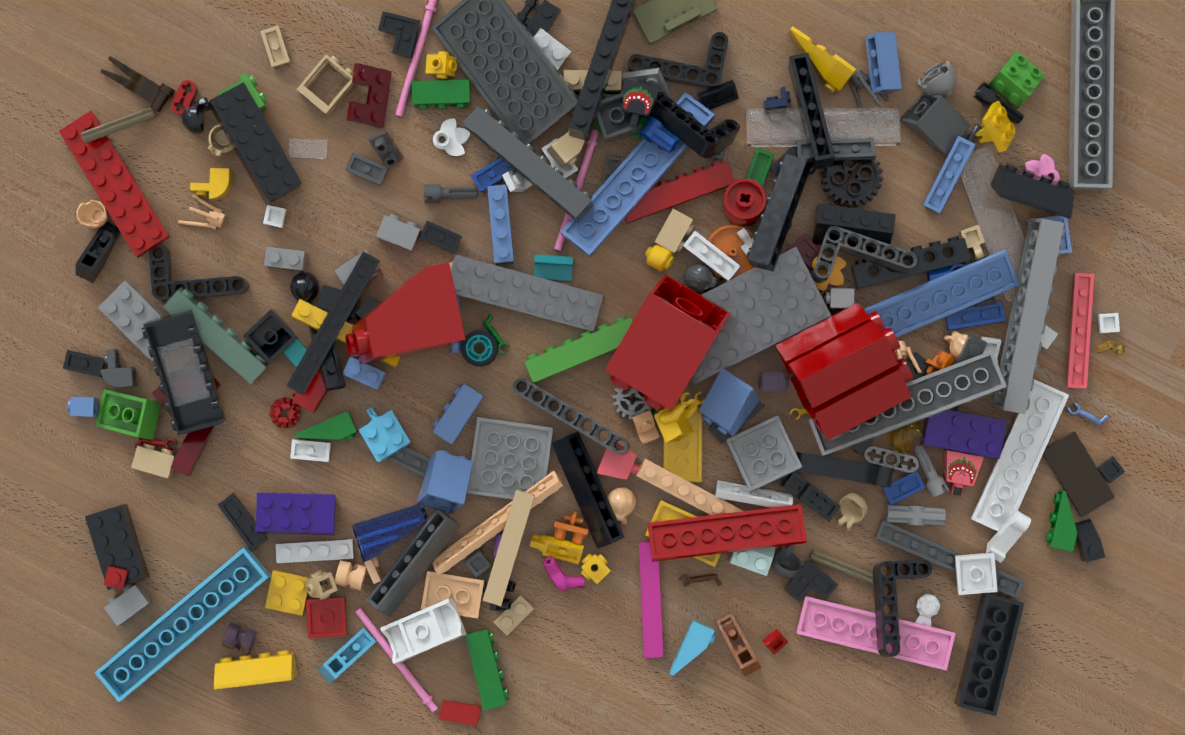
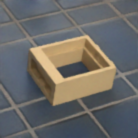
(315, 73)

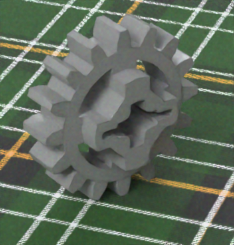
(631, 408)

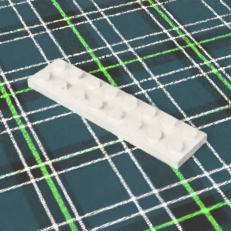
(1019, 457)

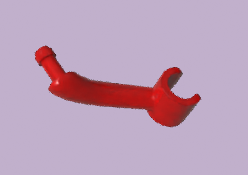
(156, 442)

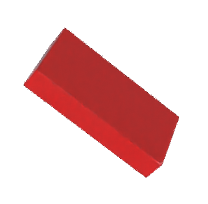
(459, 712)

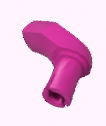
(559, 578)

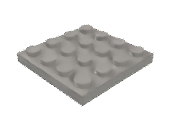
(508, 457)

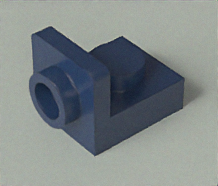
(774, 102)

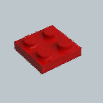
(326, 617)

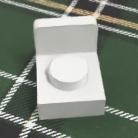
(516, 182)

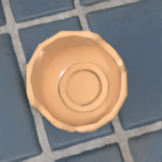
(92, 214)

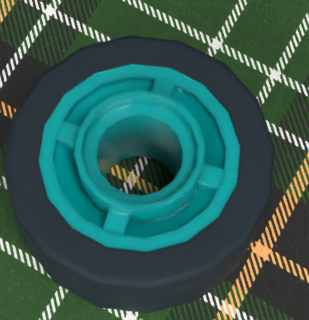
(489, 353)

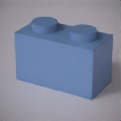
(364, 373)

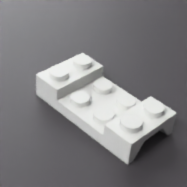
(424, 630)

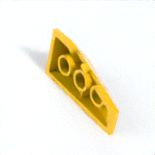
(830, 69)

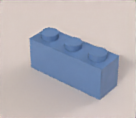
(883, 62)
(457, 413)

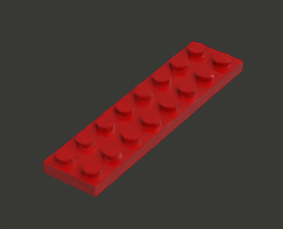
(115, 186)
(727, 533)

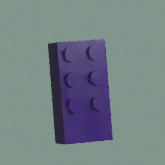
(965, 433)
(295, 514)

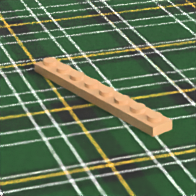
(492, 526)

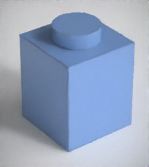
(83, 406)

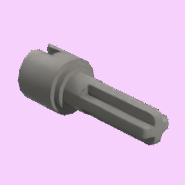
(936, 484)

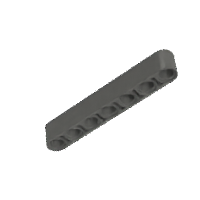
(562, 412)

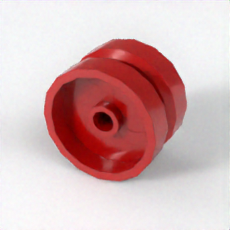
(744, 202)

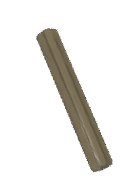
(117, 125)
(842, 566)

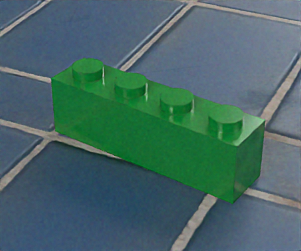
(486, 669)

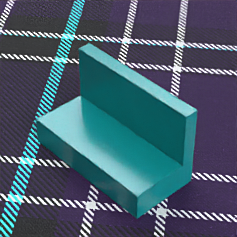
(553, 267)

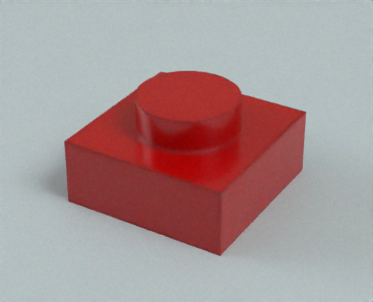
(116, 577)
(775, 641)

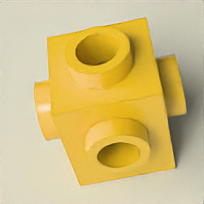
(441, 65)
(595, 575)

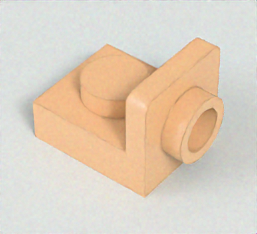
(645, 427)

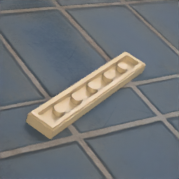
(508, 547)

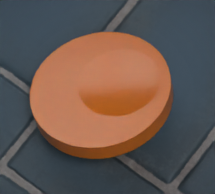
(729, 243)

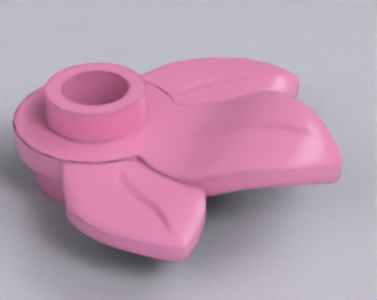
(1043, 167)

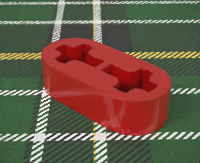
(179, 96)

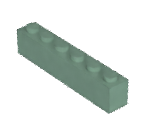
(218, 337)

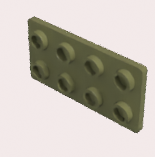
(663, 17)

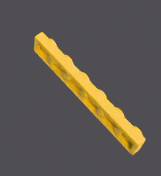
(314, 318)

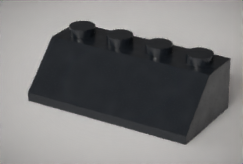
(1033, 190)
(864, 222)

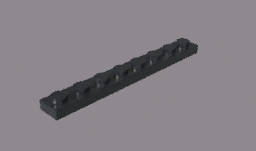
(333, 323)

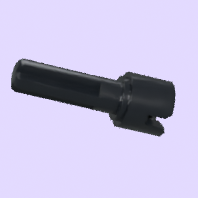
(987, 95)

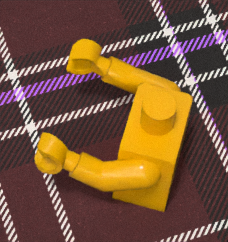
(675, 423)

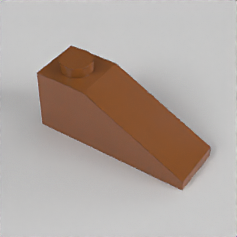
(738, 644)

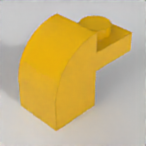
(218, 185)

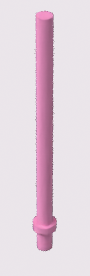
(430, 9)
(592, 143)
(427, 699)

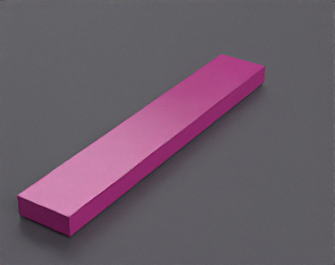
(650, 603)

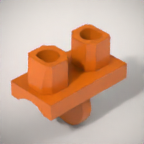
(940, 362)
(561, 528)

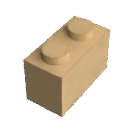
(674, 230)
(153, 461)

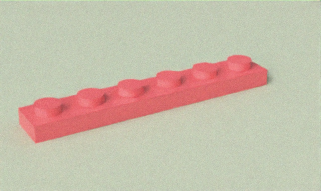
(1080, 330)

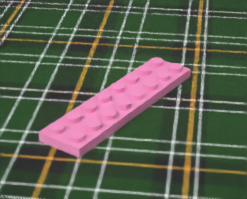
(858, 630)

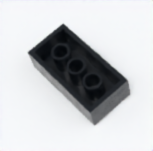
(117, 542)

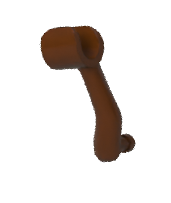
(701, 579)

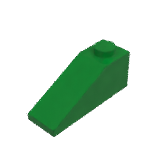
(335, 428)

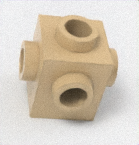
(320, 585)

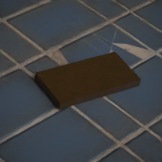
(1077, 474)

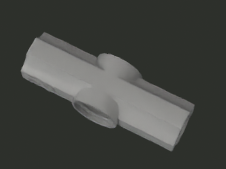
(915, 515)

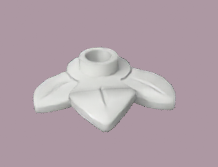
(454, 138)

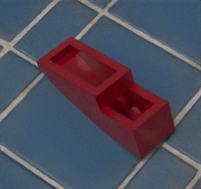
(191, 450)

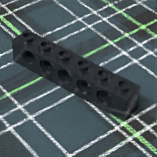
(959, 255)

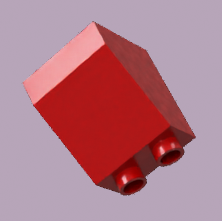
(410, 320)
(666, 343)

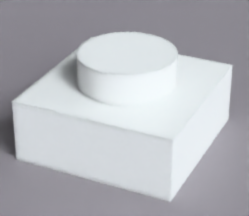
(274, 216)
(1108, 323)

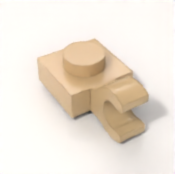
(974, 238)

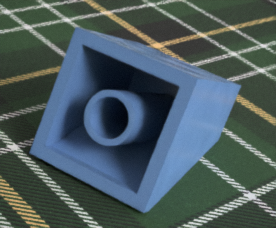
(728, 403)
(445, 482)

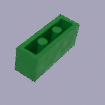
(441, 94)

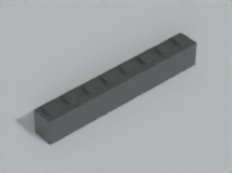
(528, 164)

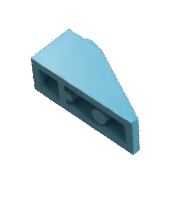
(694, 642)
(346, 655)

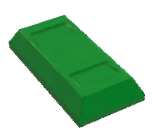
(760, 166)

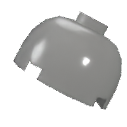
(939, 79)

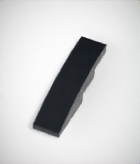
(809, 495)

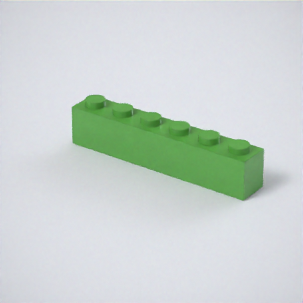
(578, 351)

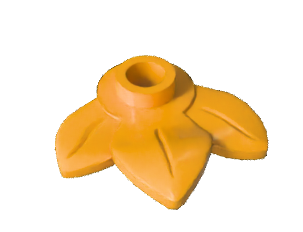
(836, 277)

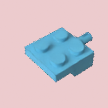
(384, 435)

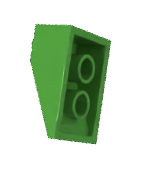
(128, 414)

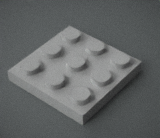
(764, 453)

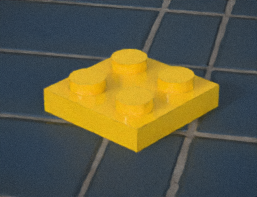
(287, 593)

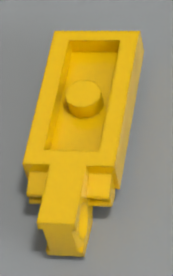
(557, 548)

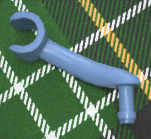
(1087, 415)

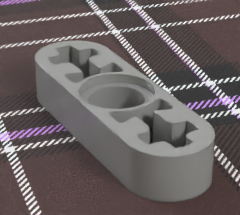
(902, 467)

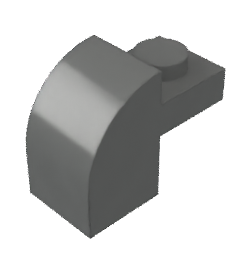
(114, 374)

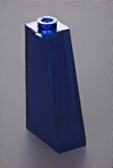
(383, 531)

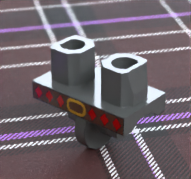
(386, 149)

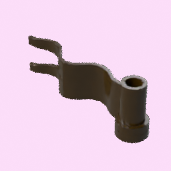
(141, 85)

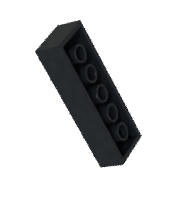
(254, 143)
(989, 654)

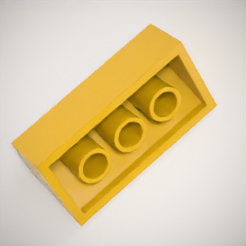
(255, 670)

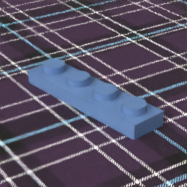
(949, 174)

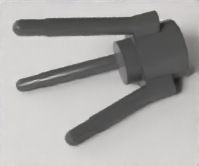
(862, 80)

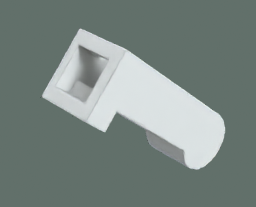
(1008, 535)

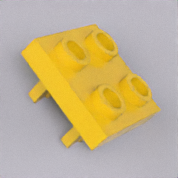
(997, 127)

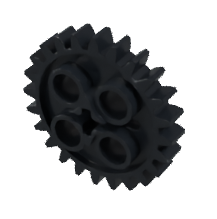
(865, 185)

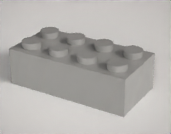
(129, 312)

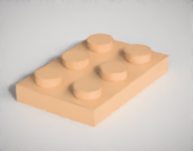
(463, 590)

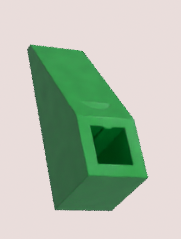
(1063, 528)

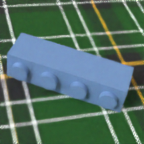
(500, 224)

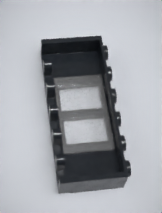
(183, 372)

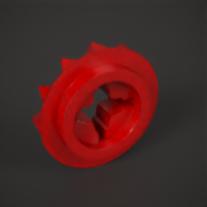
(294, 414)

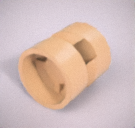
(350, 575)

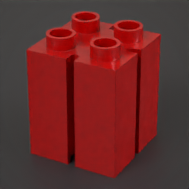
(846, 370)

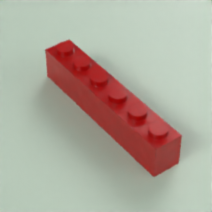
(682, 190)

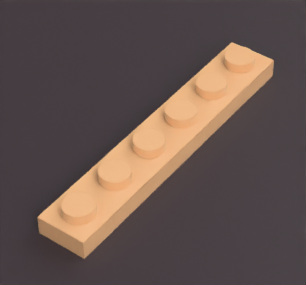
(683, 489)

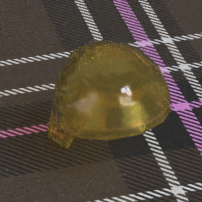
(902, 438)

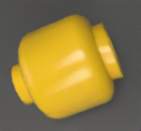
(659, 258)

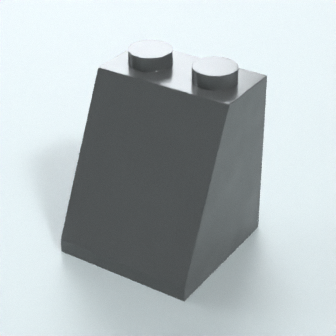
(935, 122)

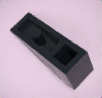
(97, 252)

